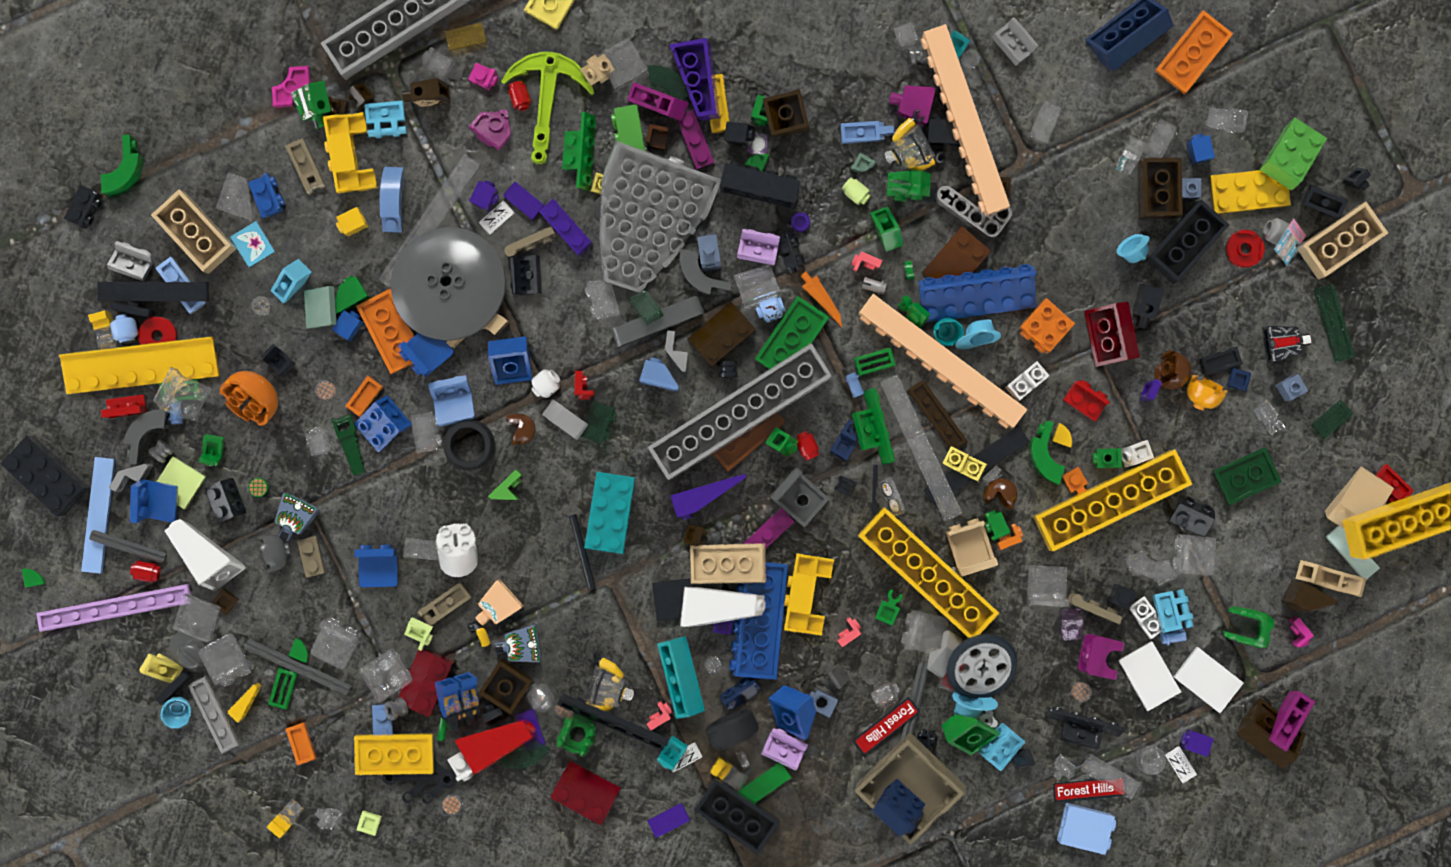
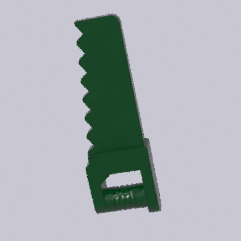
(349, 443)

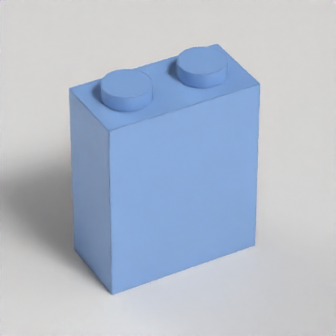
(1086, 828)

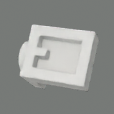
(1136, 453)
(460, 767)

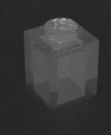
(319, 441)

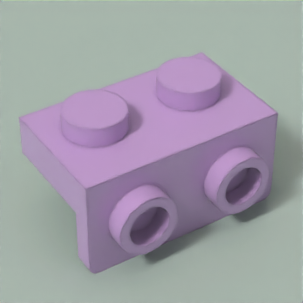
(758, 247)
(784, 748)

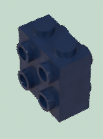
(899, 808)

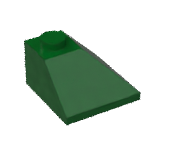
(968, 733)

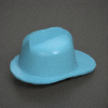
(1134, 248)
(977, 334)
(972, 707)

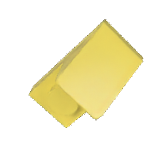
(161, 668)

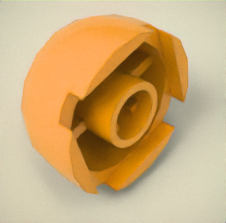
(1205, 393)

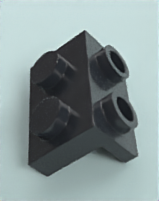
(525, 275)
(225, 500)
(1193, 515)

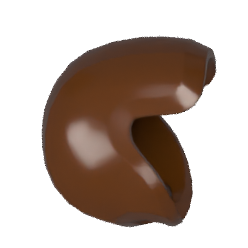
(526, 428)
(1004, 490)

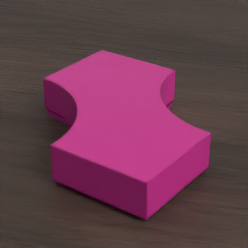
(296, 79)

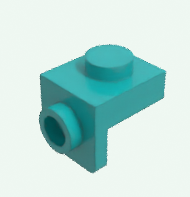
(959, 42)
(672, 753)

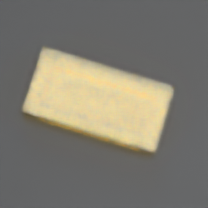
(465, 36)

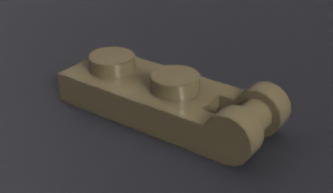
(305, 165)
(529, 243)
(445, 604)
(1094, 607)

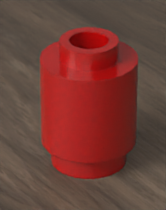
(519, 95)
(807, 445)
(145, 571)

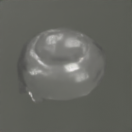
(1151, 760)

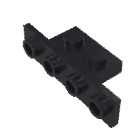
(1081, 729)

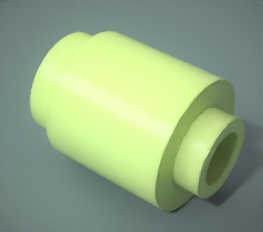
(856, 191)

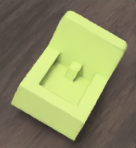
(420, 632)

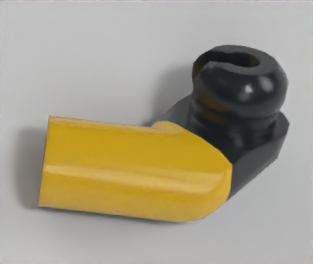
(483, 637)

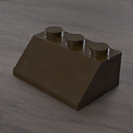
(721, 334)
(1257, 729)

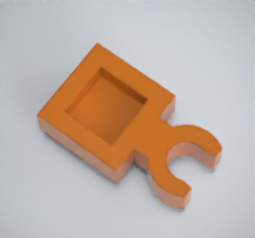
(1075, 480)

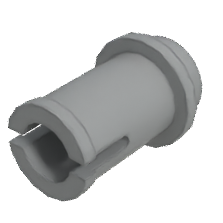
(876, 286)

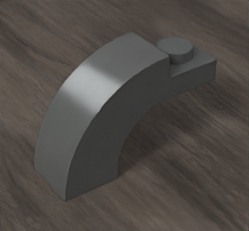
(696, 278)
(141, 429)

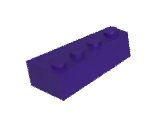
(698, 74)

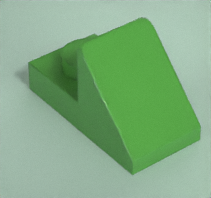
(503, 490)

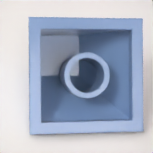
(657, 375)

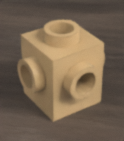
(597, 69)

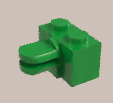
(908, 185)

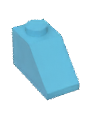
(290, 280)

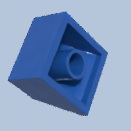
(510, 360)
(793, 711)

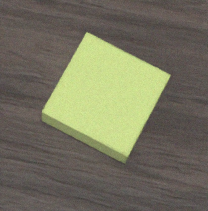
(369, 823)

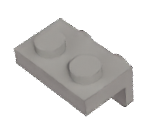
(1015, 41)
(130, 261)

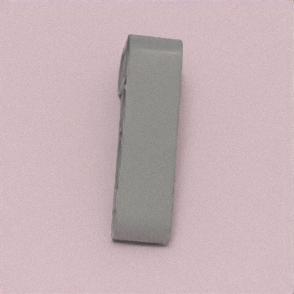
(970, 208)

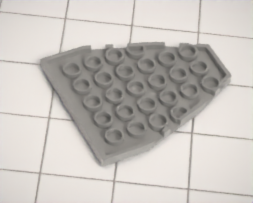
(648, 213)

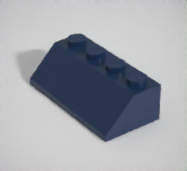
(1129, 32)

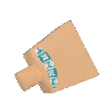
(498, 604)

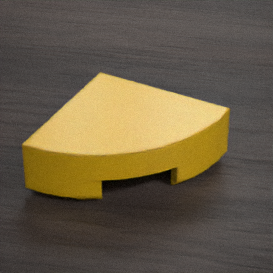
(1062, 436)

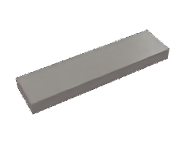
(214, 715)

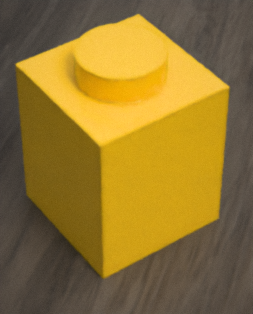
(351, 222)

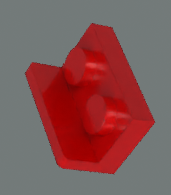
(580, 383)
(1086, 400)
(124, 406)
(1401, 488)

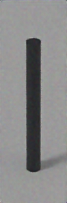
(582, 551)

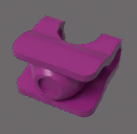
(1094, 654)

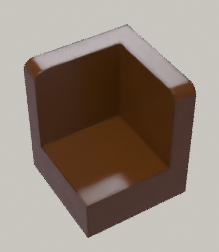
(657, 137)

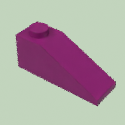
(657, 101)
(1290, 718)

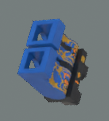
(458, 700)

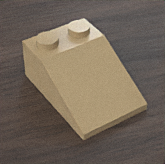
(1359, 495)

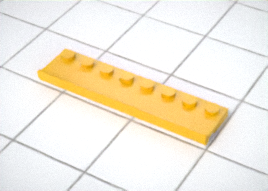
(138, 364)

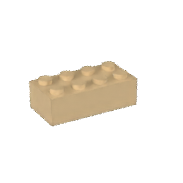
(193, 231)
(1342, 240)

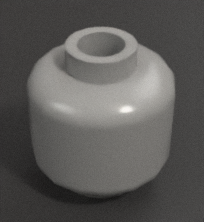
(1275, 229)

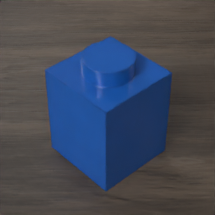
(1200, 149)
(348, 325)

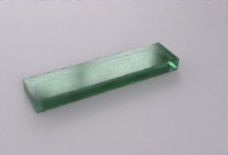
(1334, 323)

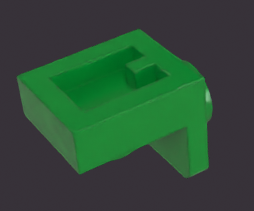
(757, 110)

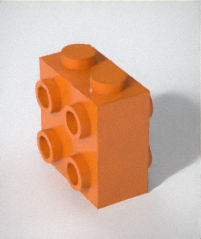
(1046, 326)

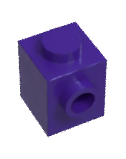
(484, 195)

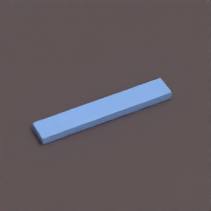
(98, 513)

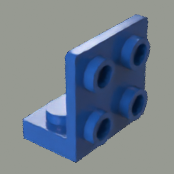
(382, 423)
(153, 501)

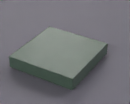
(320, 307)

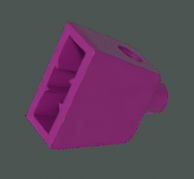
(914, 98)

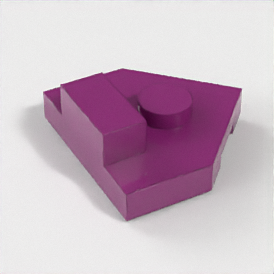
(492, 128)

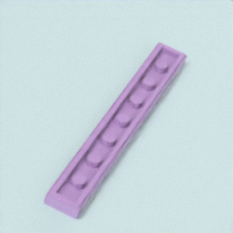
(111, 608)

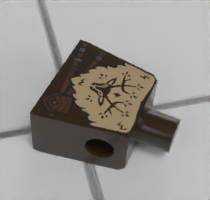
(428, 93)

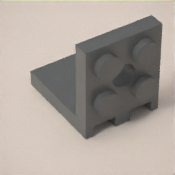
(790, 489)

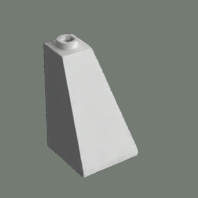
(204, 558)
(713, 606)

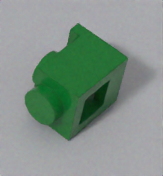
(786, 444)
(1115, 458)
(996, 524)

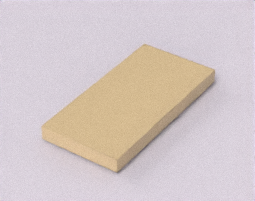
(728, 563)

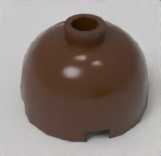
(1173, 371)

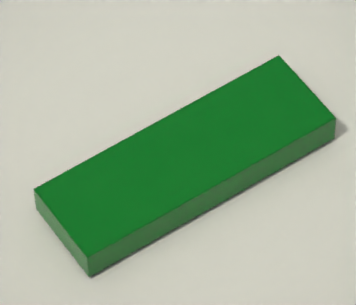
(766, 782)

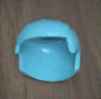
(176, 712)

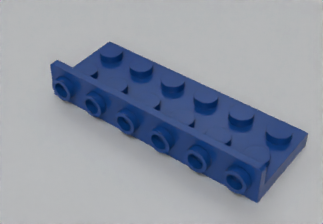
(979, 293)
(759, 637)

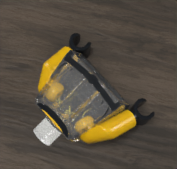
(911, 146)
(606, 685)

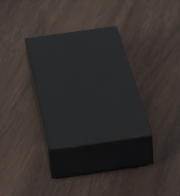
(1220, 361)
(174, 687)

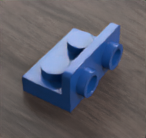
(266, 195)

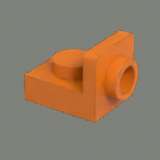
(1007, 540)

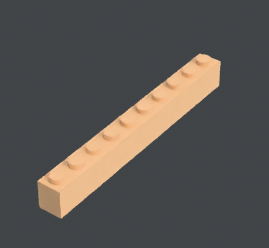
(965, 120)
(942, 361)

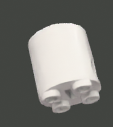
(457, 550)

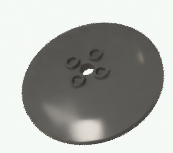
(455, 309)

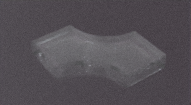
(1141, 565)

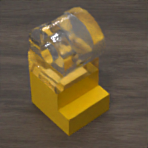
(101, 324)
(729, 773)
(285, 818)

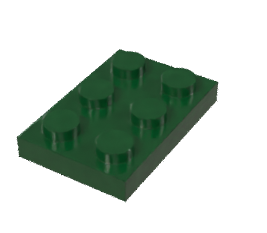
(1246, 476)

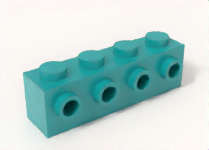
(686, 699)

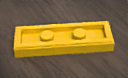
(719, 125)

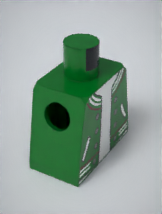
(312, 102)

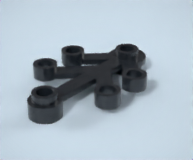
(423, 780)

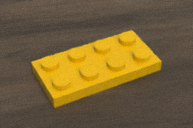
(1246, 192)
(394, 754)

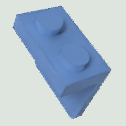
(452, 400)

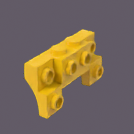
(343, 155)
(802, 591)

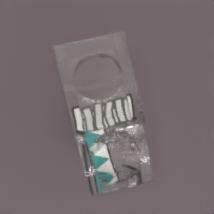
(1130, 155)

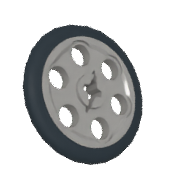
(961, 655)

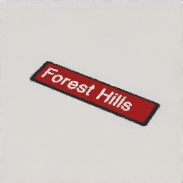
(886, 726)
(1082, 790)

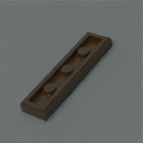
(937, 415)

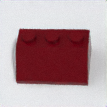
(1112, 334)
(425, 671)
(585, 792)

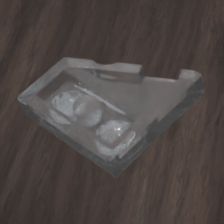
(235, 197)

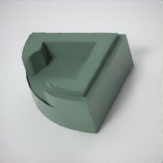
(862, 163)

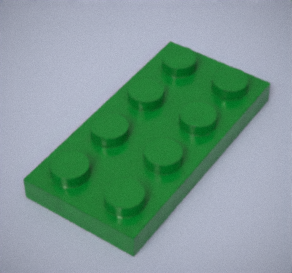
(792, 334)

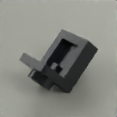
(278, 360)

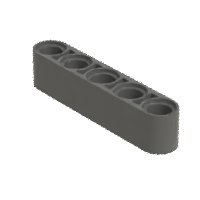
(673, 316)

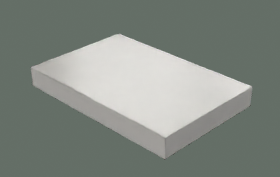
(1149, 676)
(1208, 679)

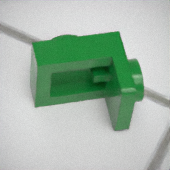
(212, 450)

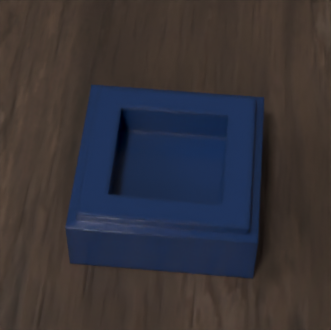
(1238, 379)

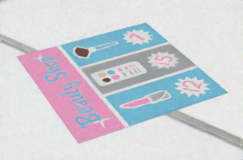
(1287, 248)

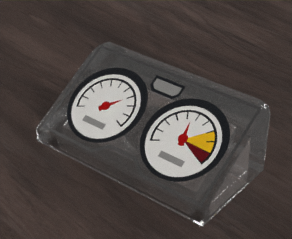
(891, 496)

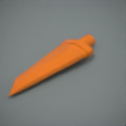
(819, 294)

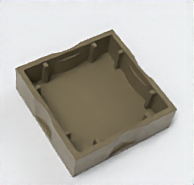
(919, 773)

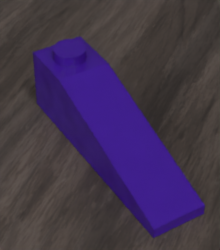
(695, 499)

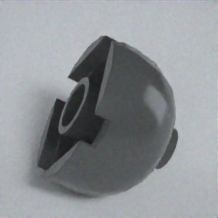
(273, 552)

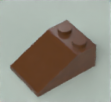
(959, 255)

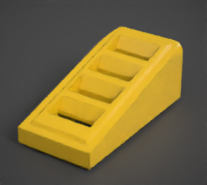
(242, 706)

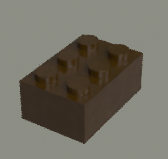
(1160, 188)

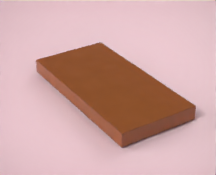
(741, 447)

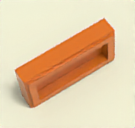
(364, 396)
(301, 743)

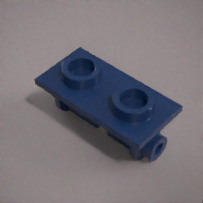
(732, 696)

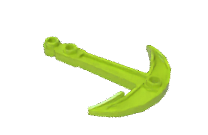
(549, 75)

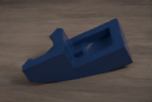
(845, 442)

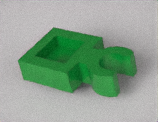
(915, 312)
(887, 610)

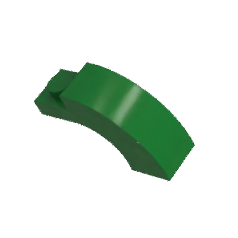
(127, 172)
(1040, 456)

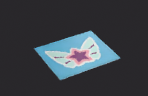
(252, 244)

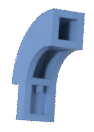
(391, 199)

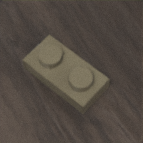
(311, 556)

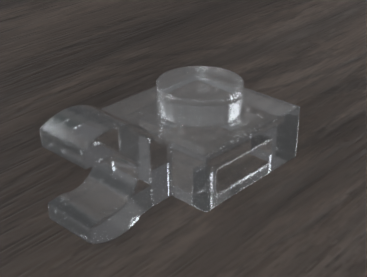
(1267, 415)

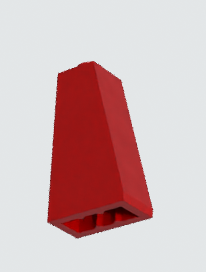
(492, 745)

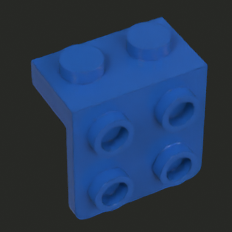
(425, 353)
(377, 566)

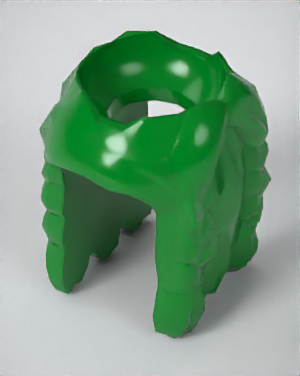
(1265, 625)
(564, 738)

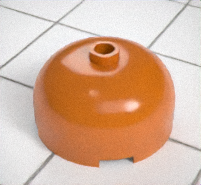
(254, 387)

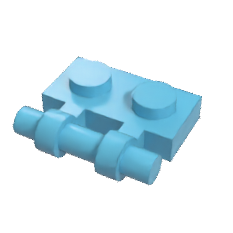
(385, 113)
(1168, 613)

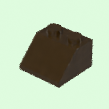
(786, 114)
(1304, 597)

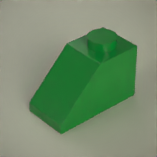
(887, 228)
(350, 295)

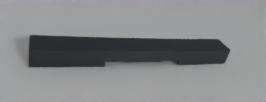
(875, 478)

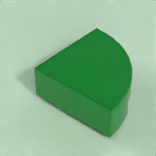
(757, 161)
(32, 578)
(299, 651)

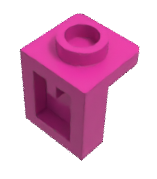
(483, 76)
(1301, 629)

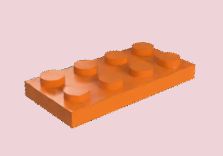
(1193, 52)
(386, 329)

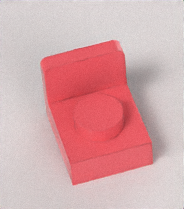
(869, 261)
(846, 635)
(657, 718)

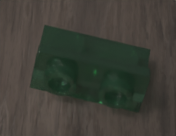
(599, 419)

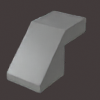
(678, 357)
(565, 419)
(135, 473)
(939, 658)

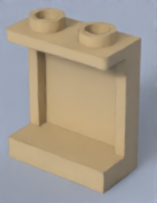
(971, 547)

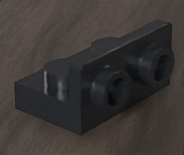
(83, 207)

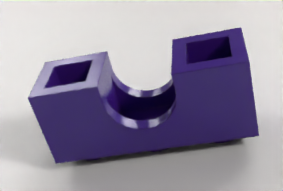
(565, 227)

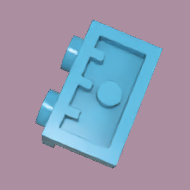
(1002, 748)

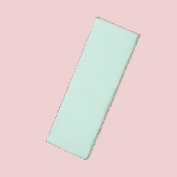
(1364, 568)

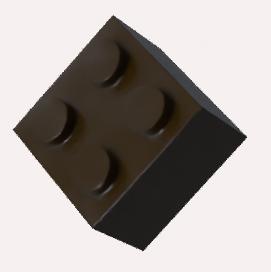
(506, 686)

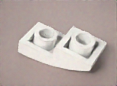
(1027, 381)
(1146, 617)

